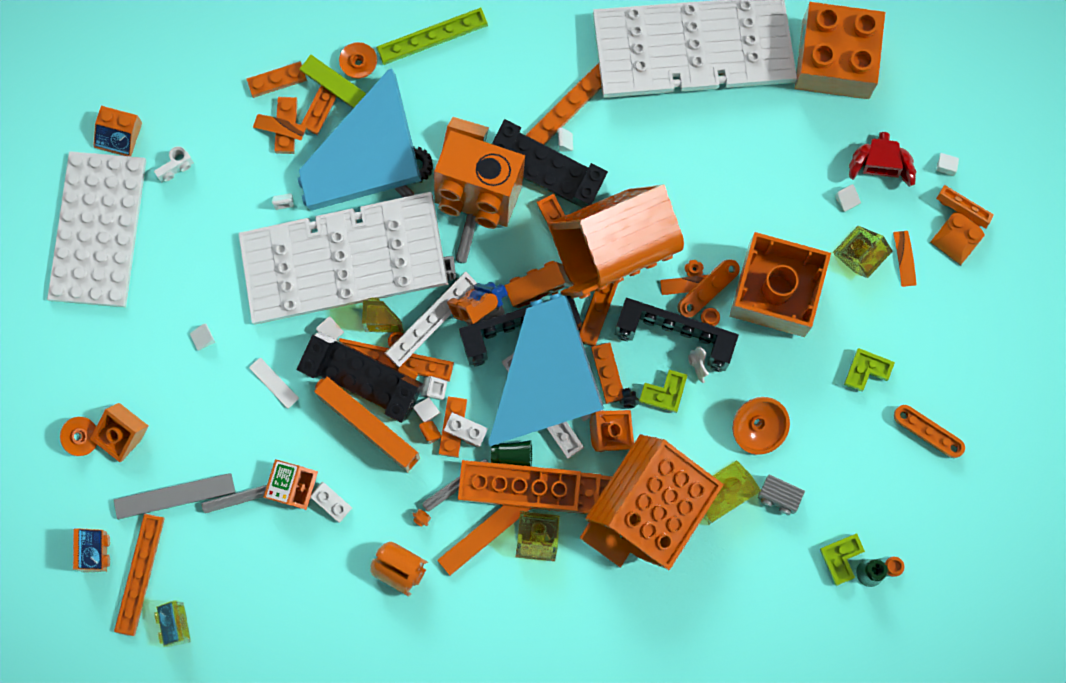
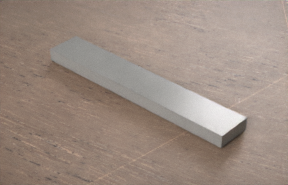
(174, 496)

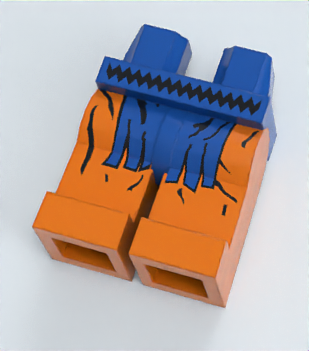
(477, 302)

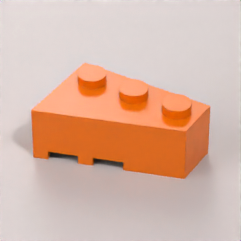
(537, 284)

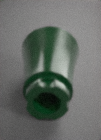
(513, 453)
(866, 575)

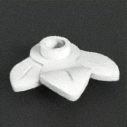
(697, 360)

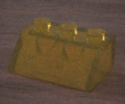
(737, 489)

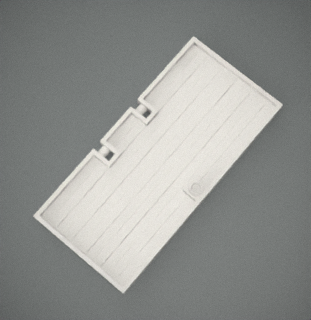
(693, 41)
(345, 261)

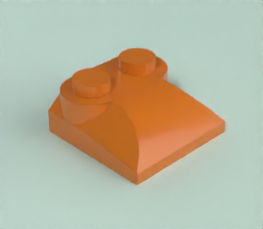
(958, 237)
(611, 430)

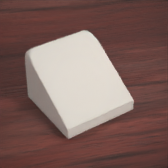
(565, 140)
(947, 164)
(848, 198)
(283, 201)
(330, 328)
(202, 337)
(434, 388)
(426, 410)

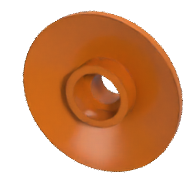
(355, 52)
(85, 429)

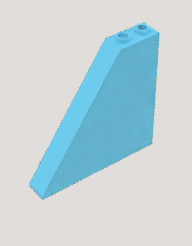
(364, 153)
(547, 374)

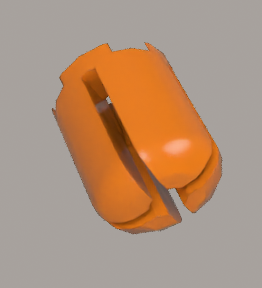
(398, 567)

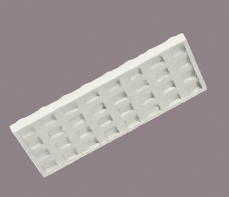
(97, 229)

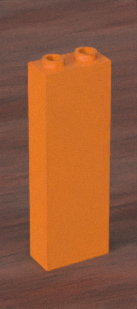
(366, 424)

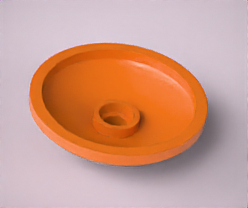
(768, 432)

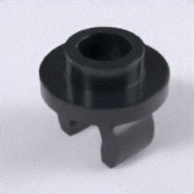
(629, 398)

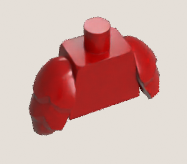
(883, 158)

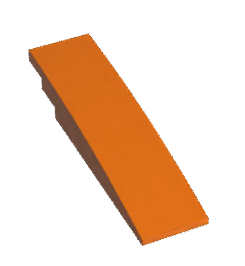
(507, 486)

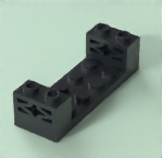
(552, 169)
(473, 334)
(723, 340)
(361, 375)

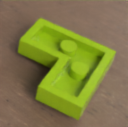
(867, 364)
(668, 396)
(836, 557)

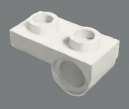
(168, 170)
(466, 430)
(330, 502)

